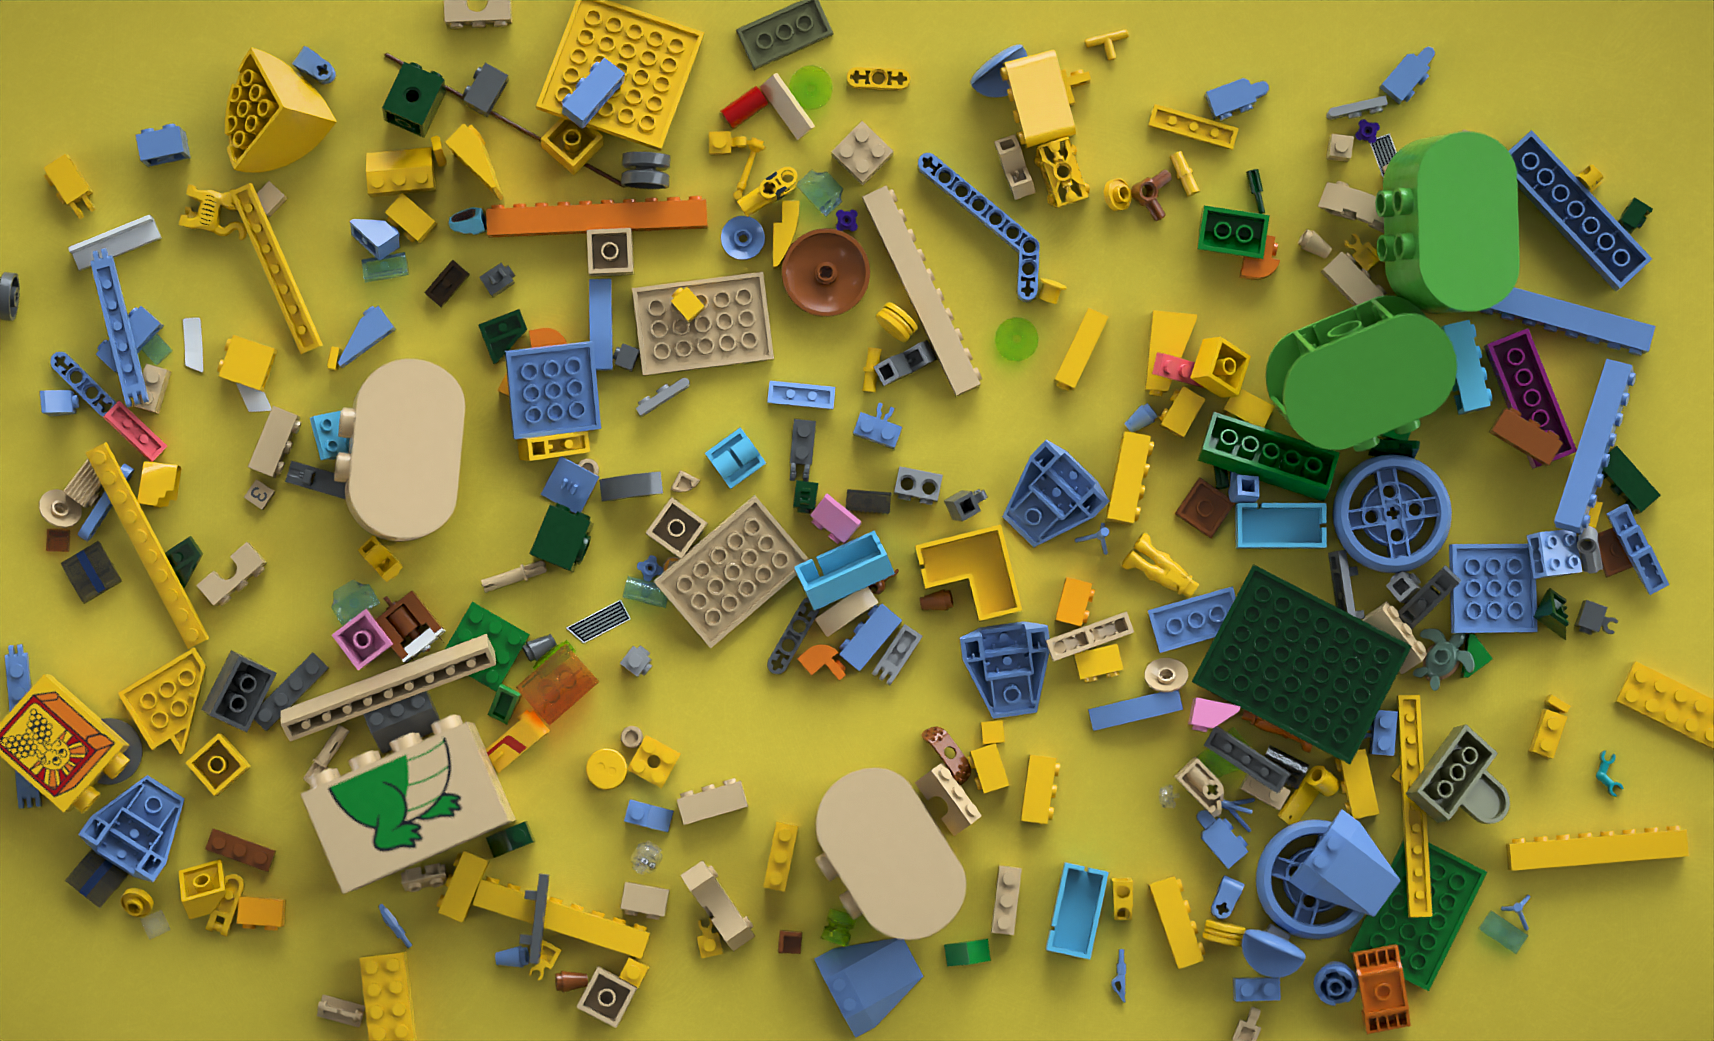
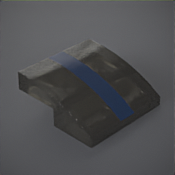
(91, 572)
(96, 878)

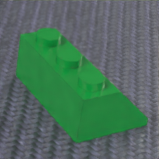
(1233, 232)

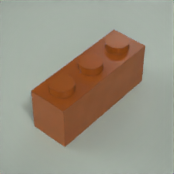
(1526, 436)

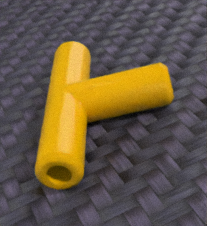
(1107, 40)

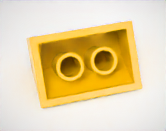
(400, 172)

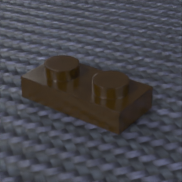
(447, 283)

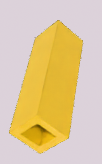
(1080, 349)

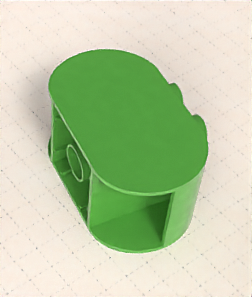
(1450, 223)
(1361, 374)

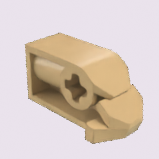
(1195, 778)

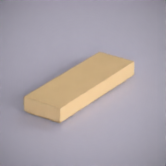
(787, 106)

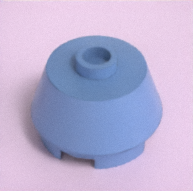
(1335, 983)

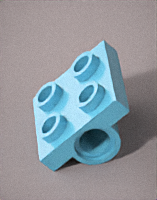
(326, 435)
(735, 458)

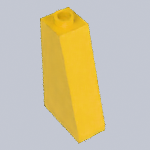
(1169, 336)

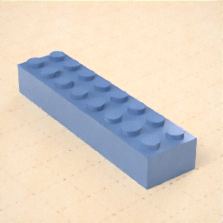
(1576, 213)

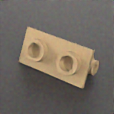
(414, 880)
(340, 1010)

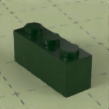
(1629, 482)

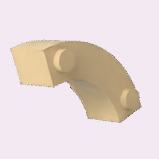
(1351, 204)
(712, 897)

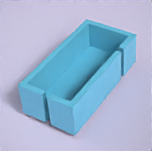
(1469, 374)
(1280, 526)
(845, 570)
(1077, 910)

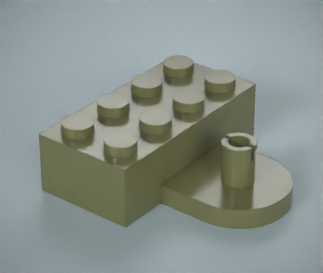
(1460, 778)

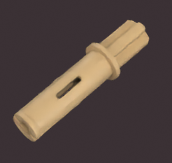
(514, 575)
(327, 752)

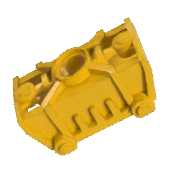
(1050, 175)

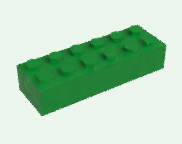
(1269, 455)

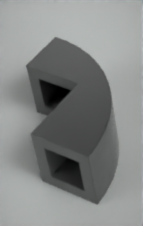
(905, 363)
(631, 486)

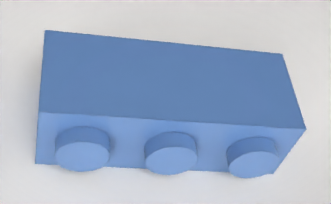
(592, 92)
(143, 327)
(869, 636)

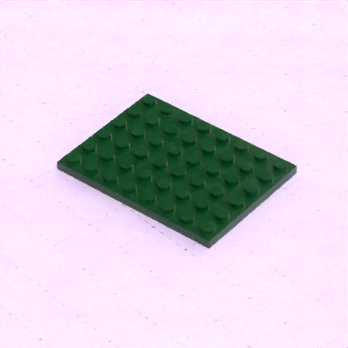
(1301, 664)

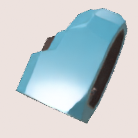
(469, 221)

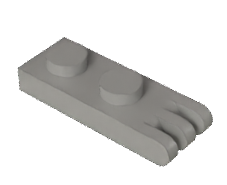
(1355, 109)
(664, 394)
(897, 653)

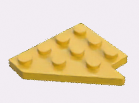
(167, 700)

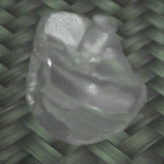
(1167, 797)

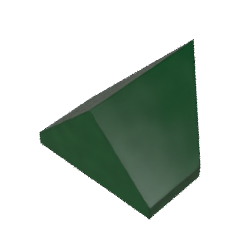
(1552, 614)

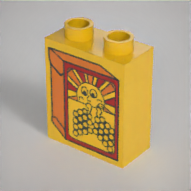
(60, 745)

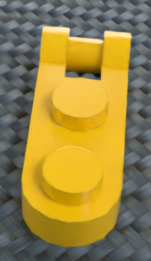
(227, 906)

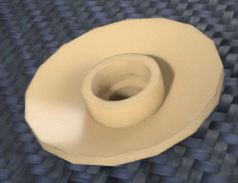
(68, 509)
(1166, 675)

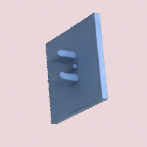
(570, 485)

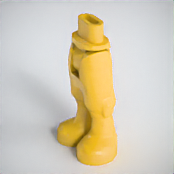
(1164, 571)

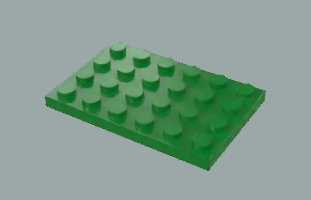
(1423, 940)

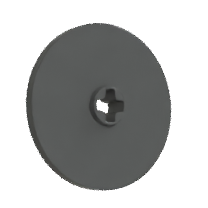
(133, 753)

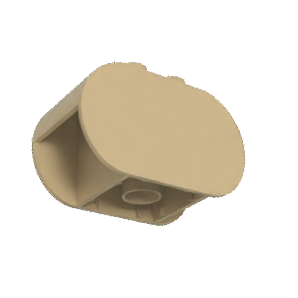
(402, 450)
(888, 855)

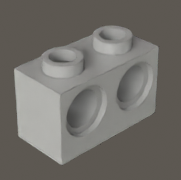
(919, 479)

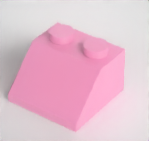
(835, 519)
(362, 639)
(1209, 713)

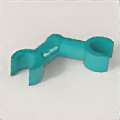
(1601, 774)

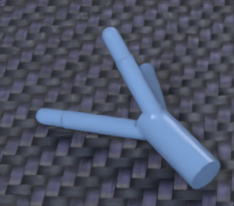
(1101, 534)
(1231, 806)
(1518, 907)

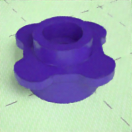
(1371, 136)
(842, 215)

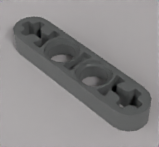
(793, 635)

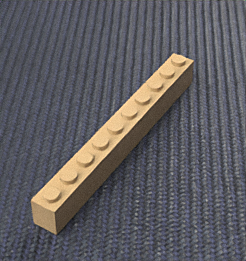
(921, 291)
(388, 687)

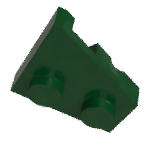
(502, 333)
(1400, 447)
(184, 559)

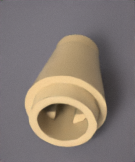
(1314, 243)

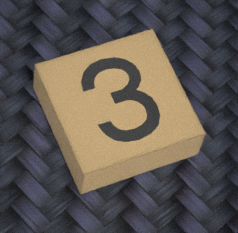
(259, 494)

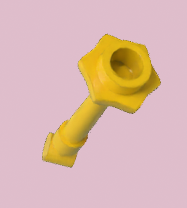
(755, 146)

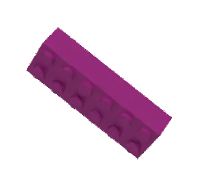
(1528, 387)

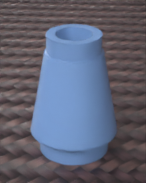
(1141, 418)
(513, 957)

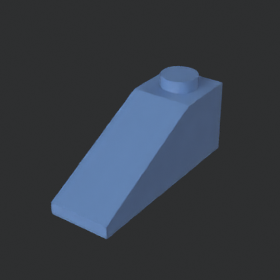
(368, 332)

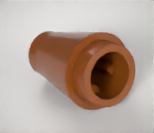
(937, 601)
(569, 981)

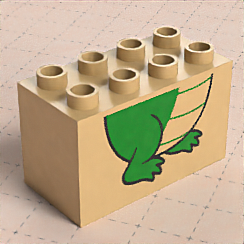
(407, 803)

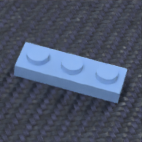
(801, 395)

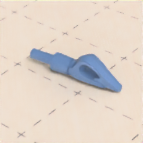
(391, 921)
(1121, 971)

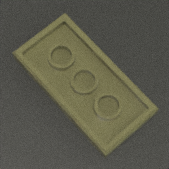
(784, 32)

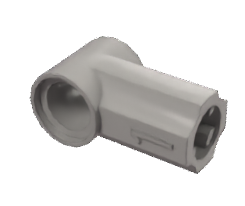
(1589, 550)

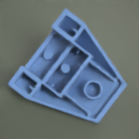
(1053, 495)
(1008, 665)
(136, 828)
(1347, 868)
(869, 980)

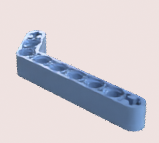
(983, 216)

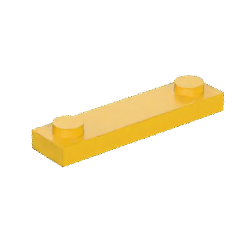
(1193, 127)

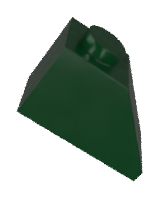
(510, 839)

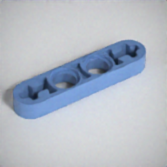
(82, 386)
(101, 510)

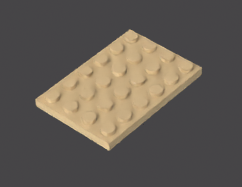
(727, 332)
(731, 571)

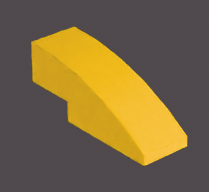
(785, 232)

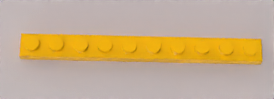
(147, 545)
(1413, 816)

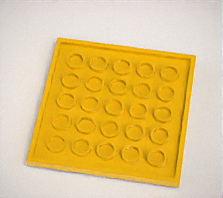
(645, 47)

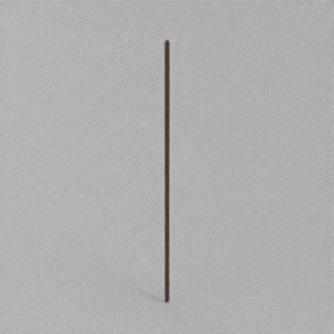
(515, 126)

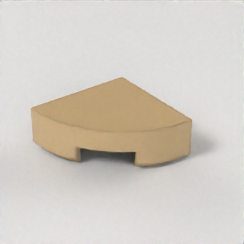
(684, 482)

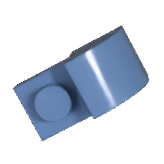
(1243, 488)

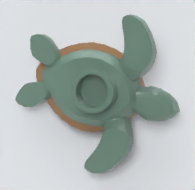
(1443, 657)

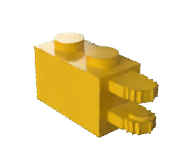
(69, 183)

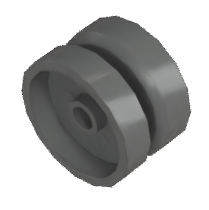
(645, 170)
(9, 296)

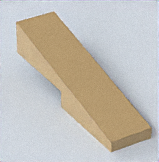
(1089, 636)

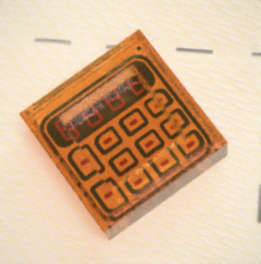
(58, 540)

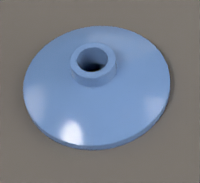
(742, 226)

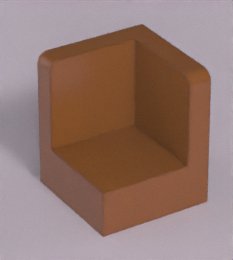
(790, 942)

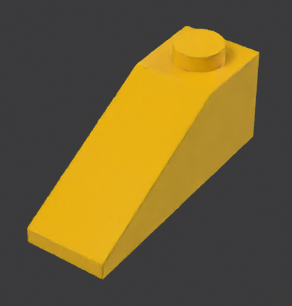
(553, 445)

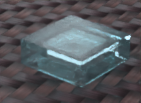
(156, 349)

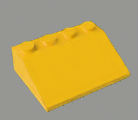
(469, 149)

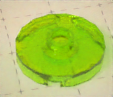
(811, 76)
(1010, 349)

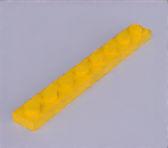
(276, 268)

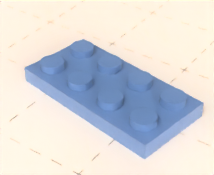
(1190, 619)

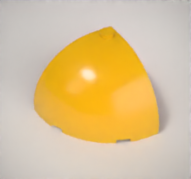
(272, 115)

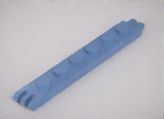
(118, 328)
(18, 685)

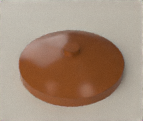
(826, 272)

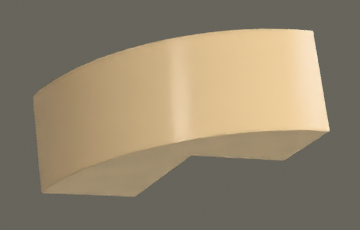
(1014, 167)
(846, 611)

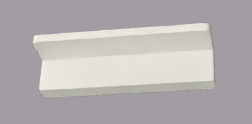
(116, 241)

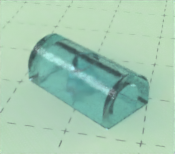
(388, 267)
(644, 592)

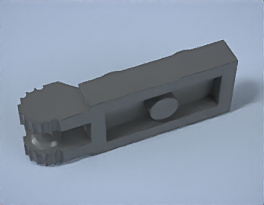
(802, 447)

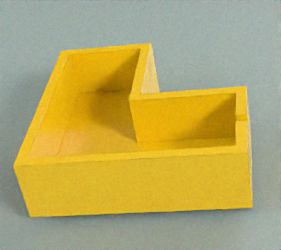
(982, 560)

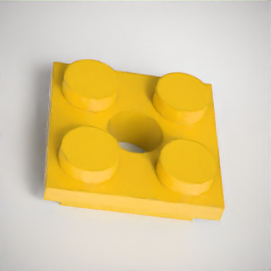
(640, 766)

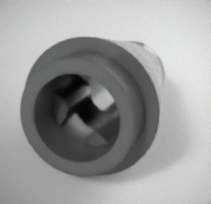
(538, 647)

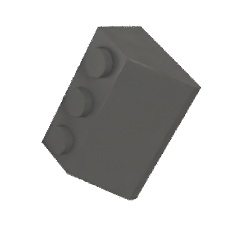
(238, 691)
(402, 718)

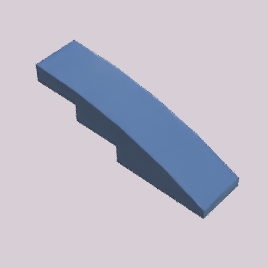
(601, 322)
(1637, 549)
(1135, 709)

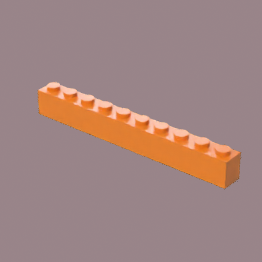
(577, 219)

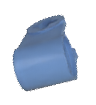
(312, 64)
(1227, 893)

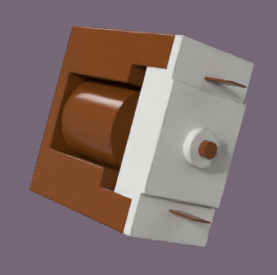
(403, 620)

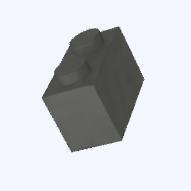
(485, 90)

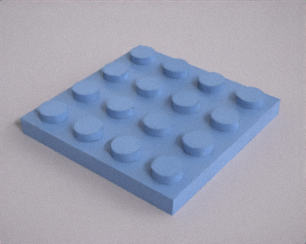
(553, 389)
(1494, 589)

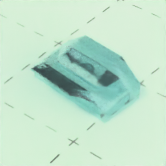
(821, 191)
(352, 600)

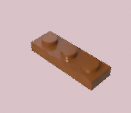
(240, 850)

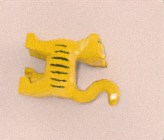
(209, 212)

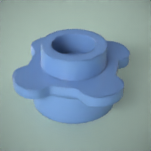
(648, 574)

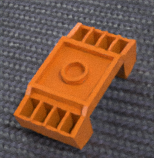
(1382, 989)

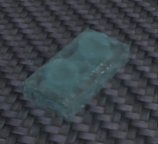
(1503, 932)

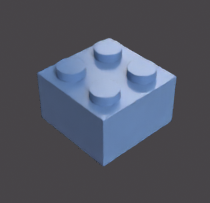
(162, 145)

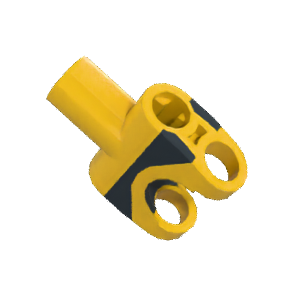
(759, 197)

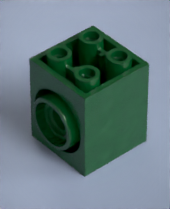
(409, 86)
(563, 537)

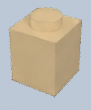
(1340, 147)
(270, 198)

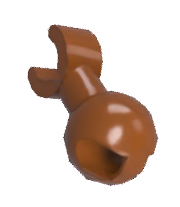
(880, 585)

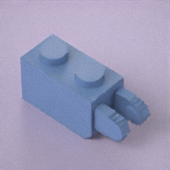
(1407, 74)
(1234, 97)
(1220, 839)

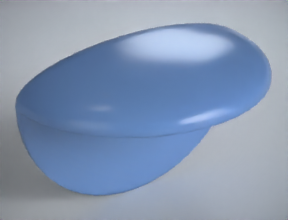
(988, 77)
(1271, 954)

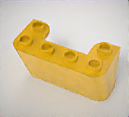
(1038, 98)

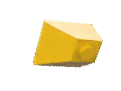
(202, 888)

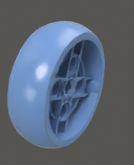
(1385, 474)
(1303, 917)

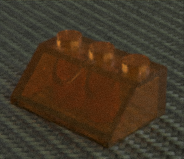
(557, 684)

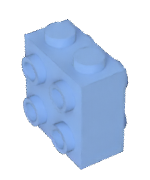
(1554, 553)

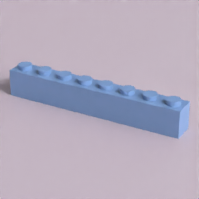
(1575, 320)
(1594, 446)

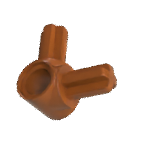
(1152, 186)

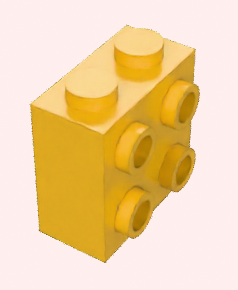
(247, 363)

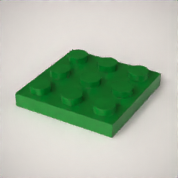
(504, 637)

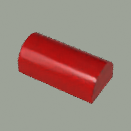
(744, 107)

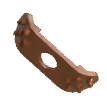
(939, 740)

